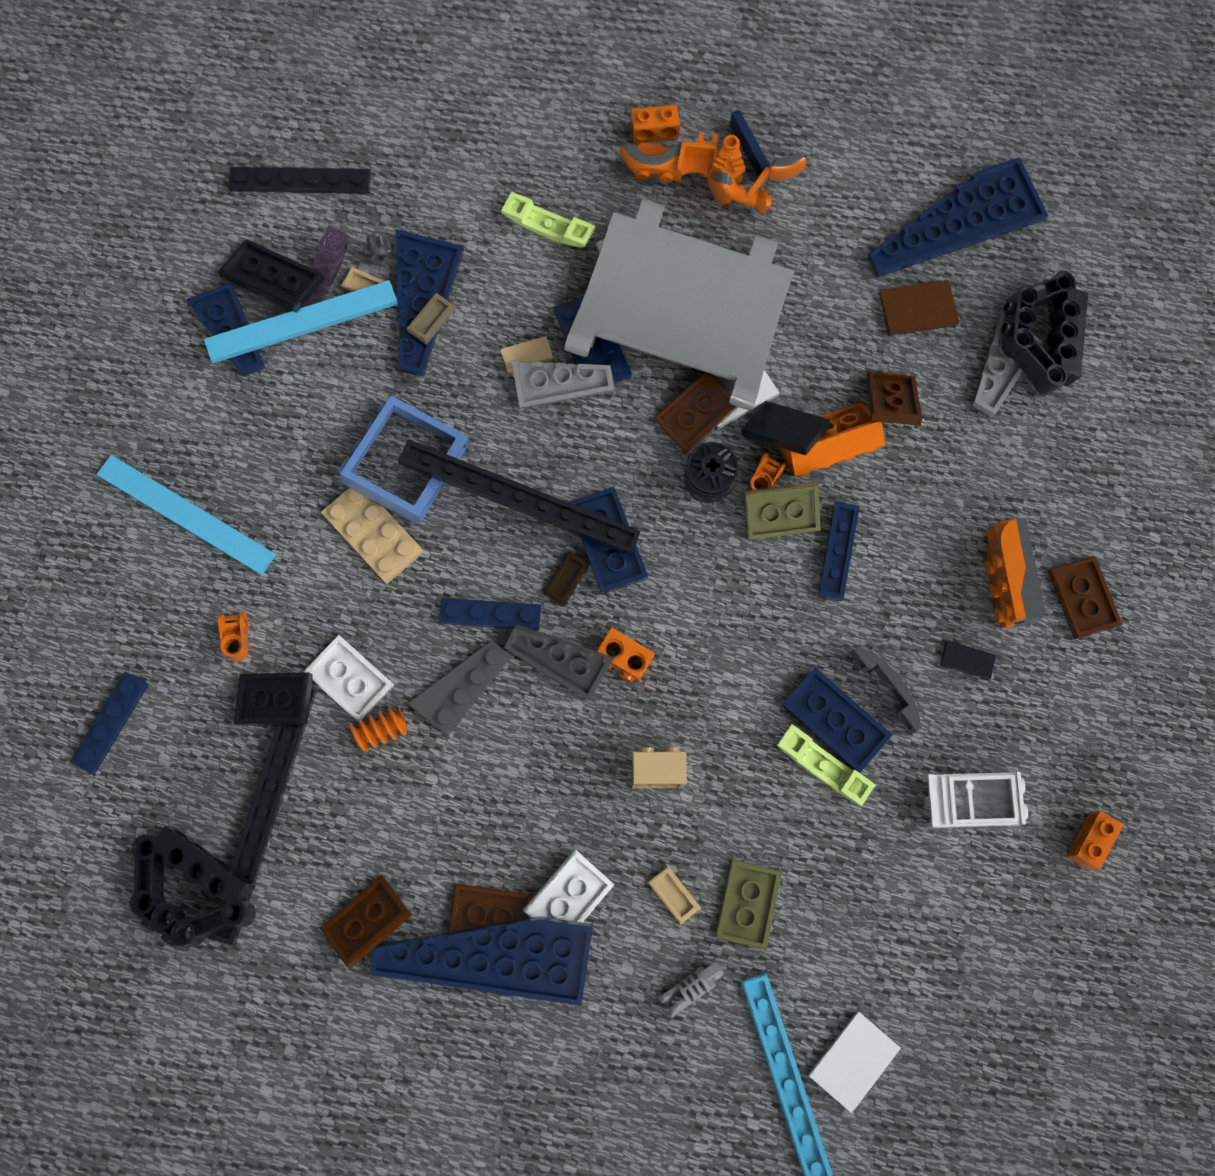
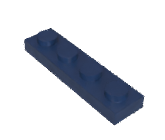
(838, 551)
(489, 613)
(109, 723)

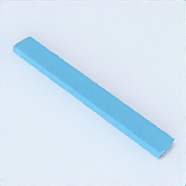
(302, 322)
(186, 515)
(786, 1076)

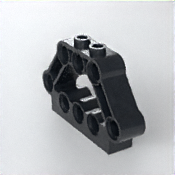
(1066, 340)
(150, 883)

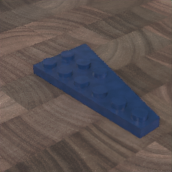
(423, 269)

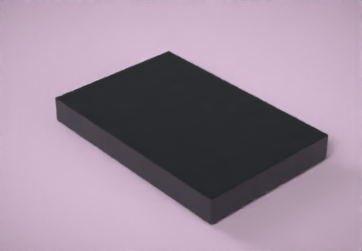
(785, 427)
(273, 699)

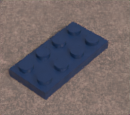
(602, 352)
(610, 566)
(836, 720)

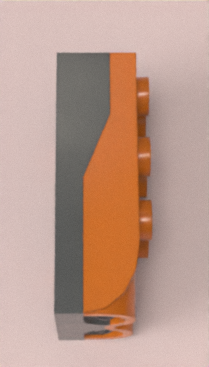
(1013, 574)

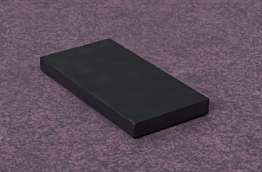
(271, 275)

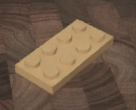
(372, 534)

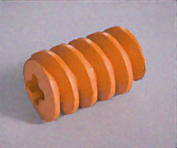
(379, 729)

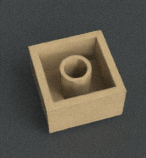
(659, 769)

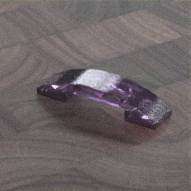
(328, 262)

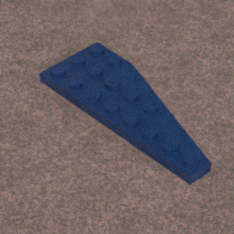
(976, 211)
(515, 958)

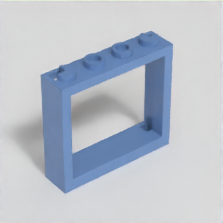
(412, 512)

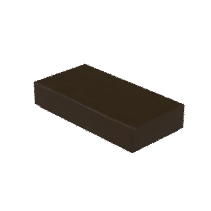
(566, 579)

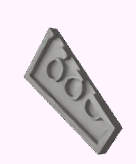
(555, 382)

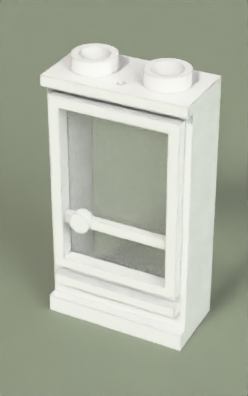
(976, 800)

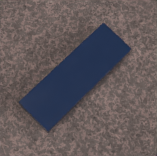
(748, 142)

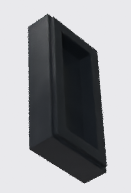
(968, 660)

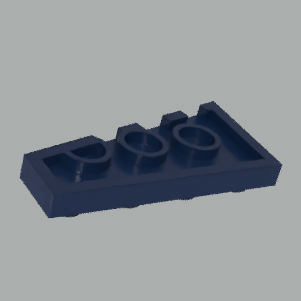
(221, 313)

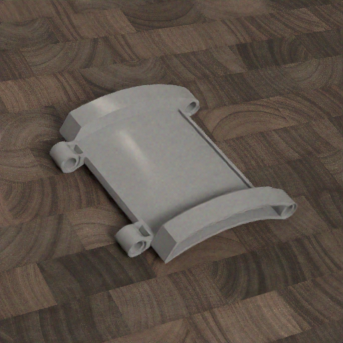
(684, 300)

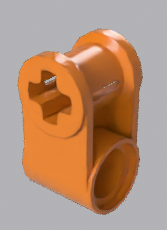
(766, 473)
(234, 630)

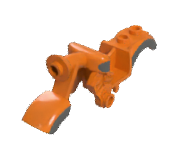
(720, 167)

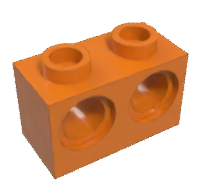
(654, 124)
(628, 650)
(1095, 840)

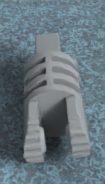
(692, 988)

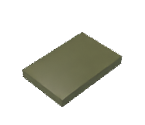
(782, 510)
(748, 904)

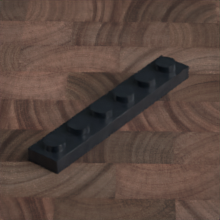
(299, 180)

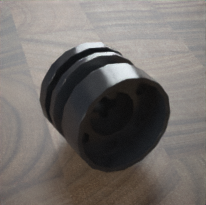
(708, 485)

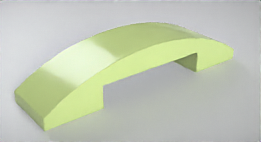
(547, 223)
(825, 766)

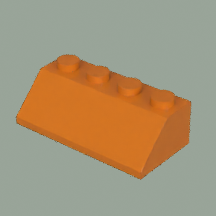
(849, 435)

